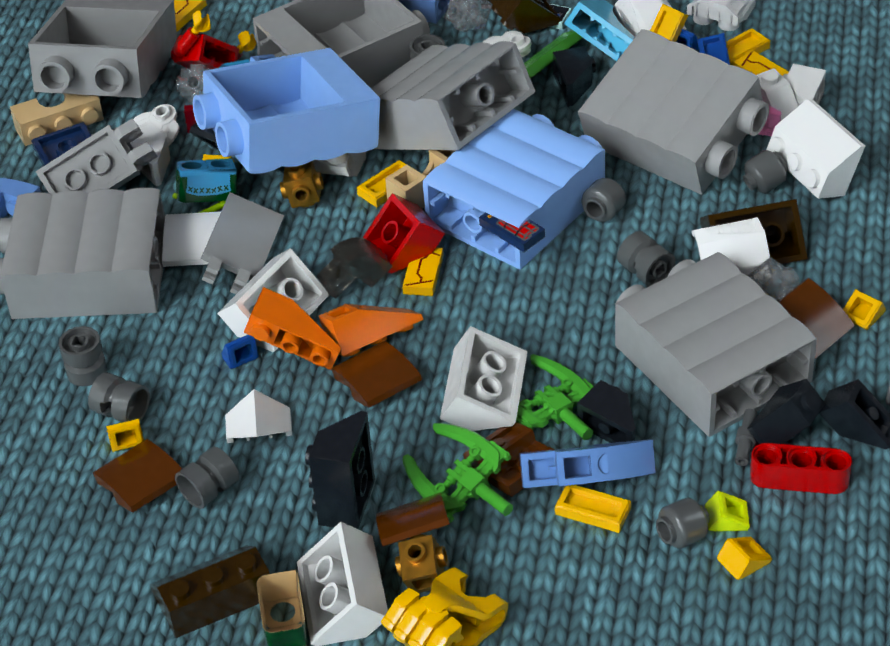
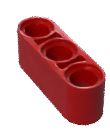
(800, 468)

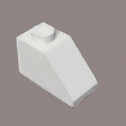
(806, 82)
(777, 92)
(159, 142)

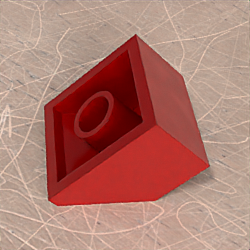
(403, 232)

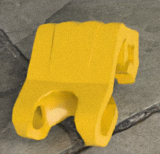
(445, 614)

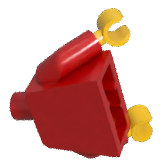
(206, 50)

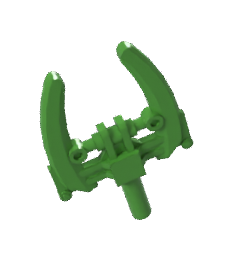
(554, 402)
(471, 481)

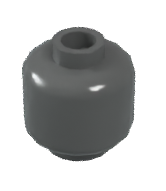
(765, 171)
(603, 199)
(682, 523)

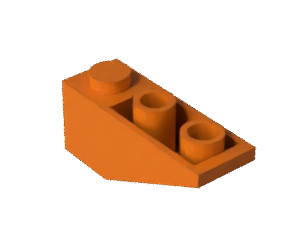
(362, 325)
(289, 327)

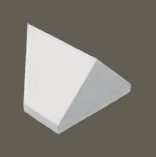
(256, 417)

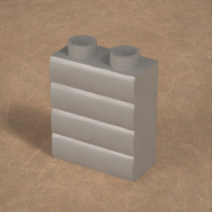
(364, 33)
(103, 47)
(450, 95)
(674, 111)
(83, 253)
(712, 341)

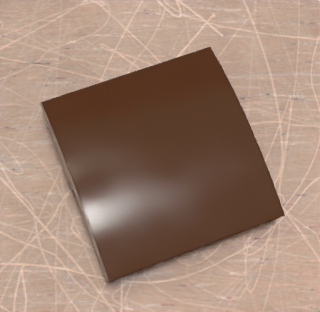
(818, 313)
(376, 374)
(515, 440)
(138, 475)
(412, 519)

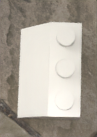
(817, 150)
(283, 275)
(483, 382)
(342, 587)

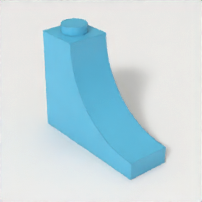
(599, 26)

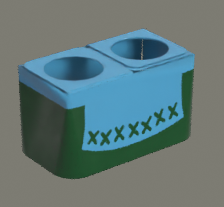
(205, 180)

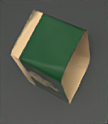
(276, 589)

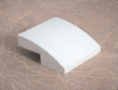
(187, 237)

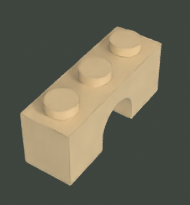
(35, 120)
(409, 182)

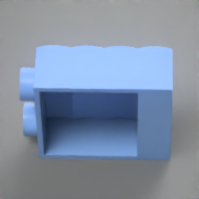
(288, 110)
(517, 174)

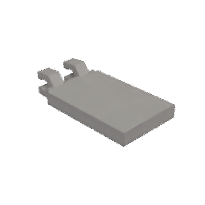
(98, 161)
(240, 240)

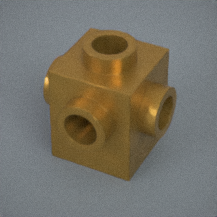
(302, 185)
(420, 561)

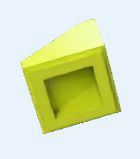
(727, 513)

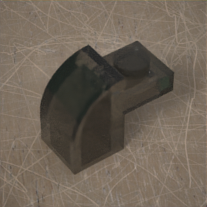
(353, 260)

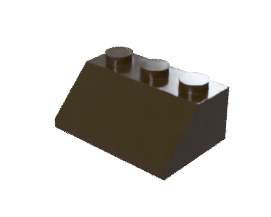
(525, 14)
(780, 224)
(210, 590)

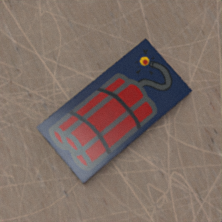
(521, 238)

